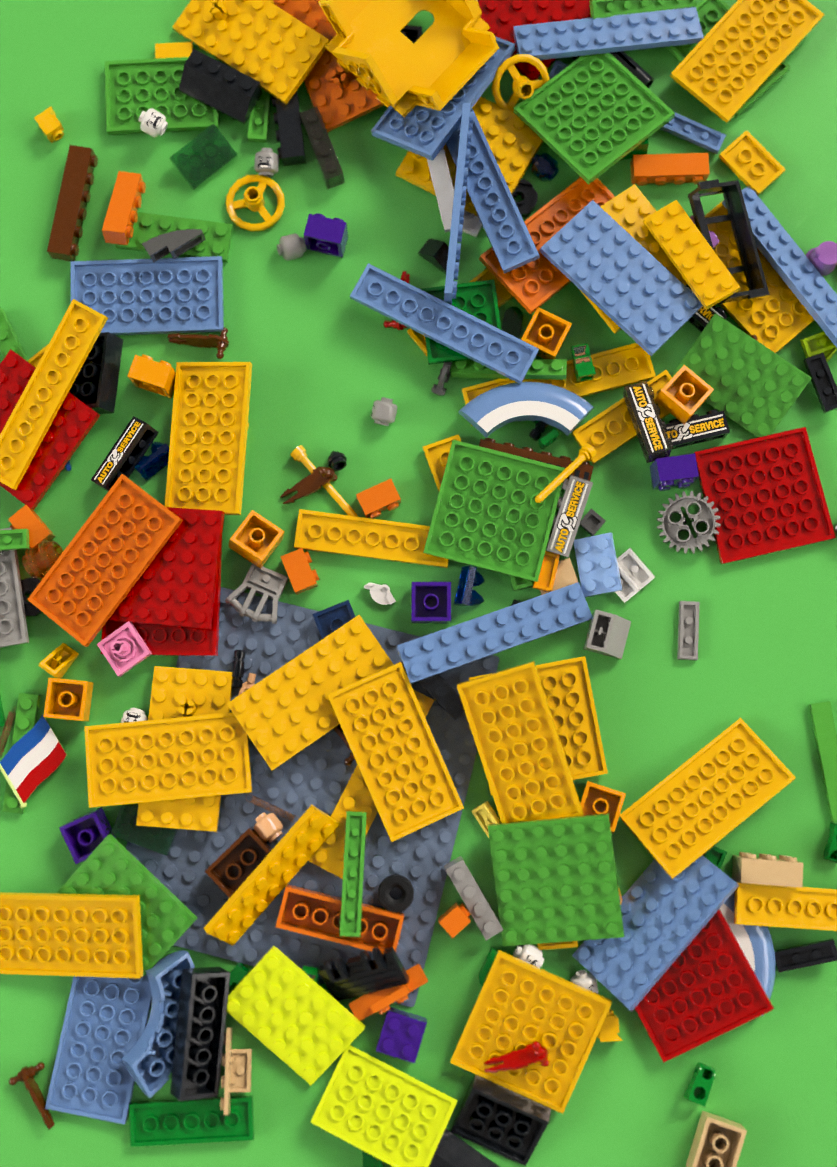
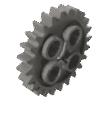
(705, 515)

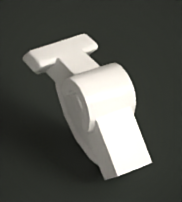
(380, 593)

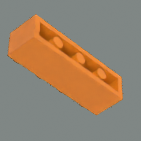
(669, 168)
(123, 208)

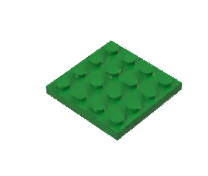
(473, 298)

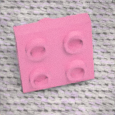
(124, 648)

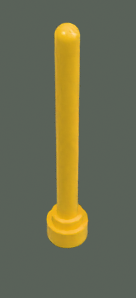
(299, 454)
(585, 454)

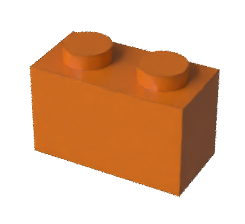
(378, 499)
(28, 519)
(299, 570)
(455, 919)

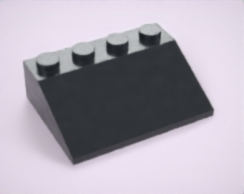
(99, 375)
(501, 1120)

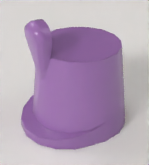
(824, 257)

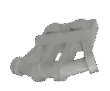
(264, 582)

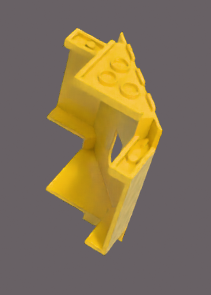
(405, 71)

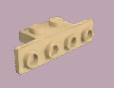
(237, 1071)

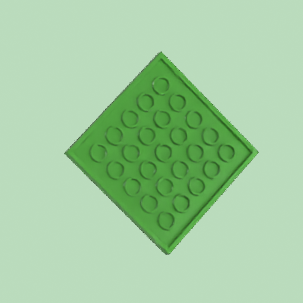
(594, 114)
(490, 511)
(556, 880)

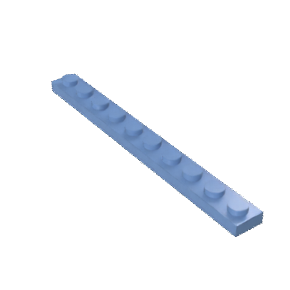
(679, 125)

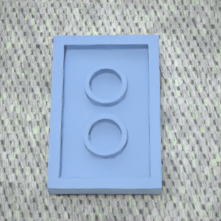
(597, 564)

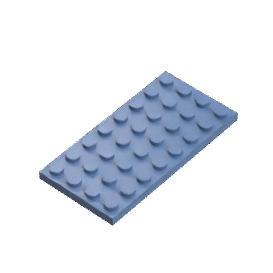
(428, 130)
(621, 277)
(151, 296)
(658, 925)
(98, 1030)

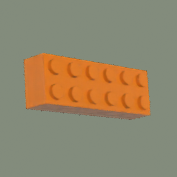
(320, 917)

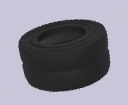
(387, 901)

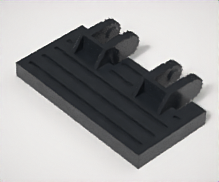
(363, 974)

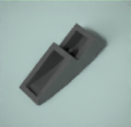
(173, 243)

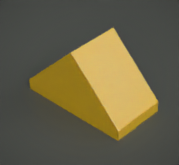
(59, 661)

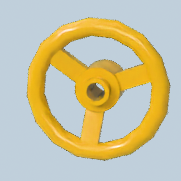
(521, 85)
(254, 202)

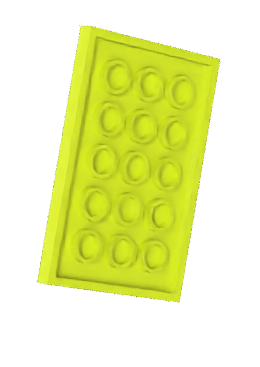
(293, 1015)
(383, 1110)

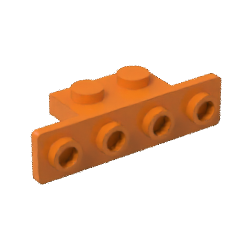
(380, 1000)

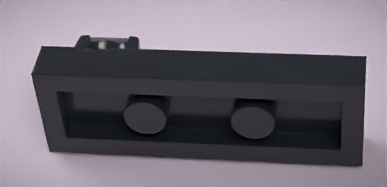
(822, 381)
(806, 955)

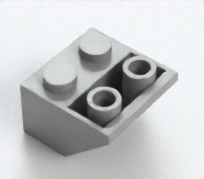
(607, 634)

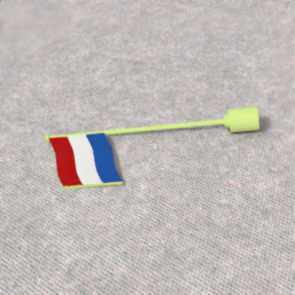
(32, 760)

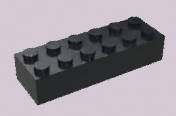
(200, 1033)

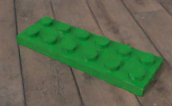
(190, 1121)

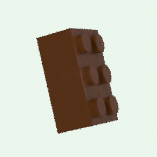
(238, 862)

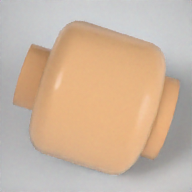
(268, 827)

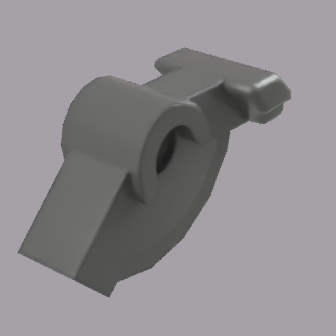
(443, 377)

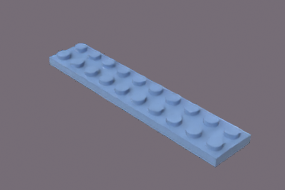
(609, 34)
(494, 202)
(459, 203)
(792, 264)
(444, 323)
(494, 632)

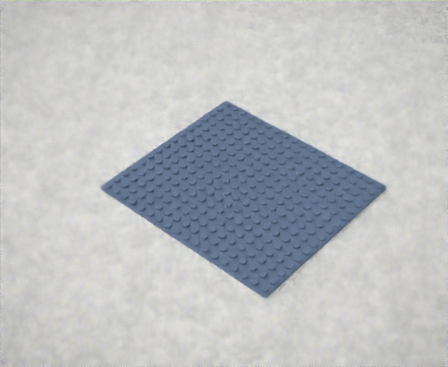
(317, 779)

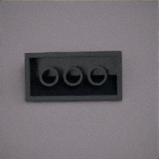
(219, 86)
(457, 1153)

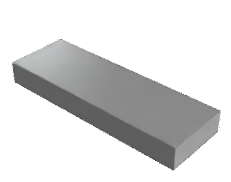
(688, 630)

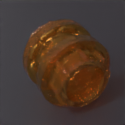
(39, 561)

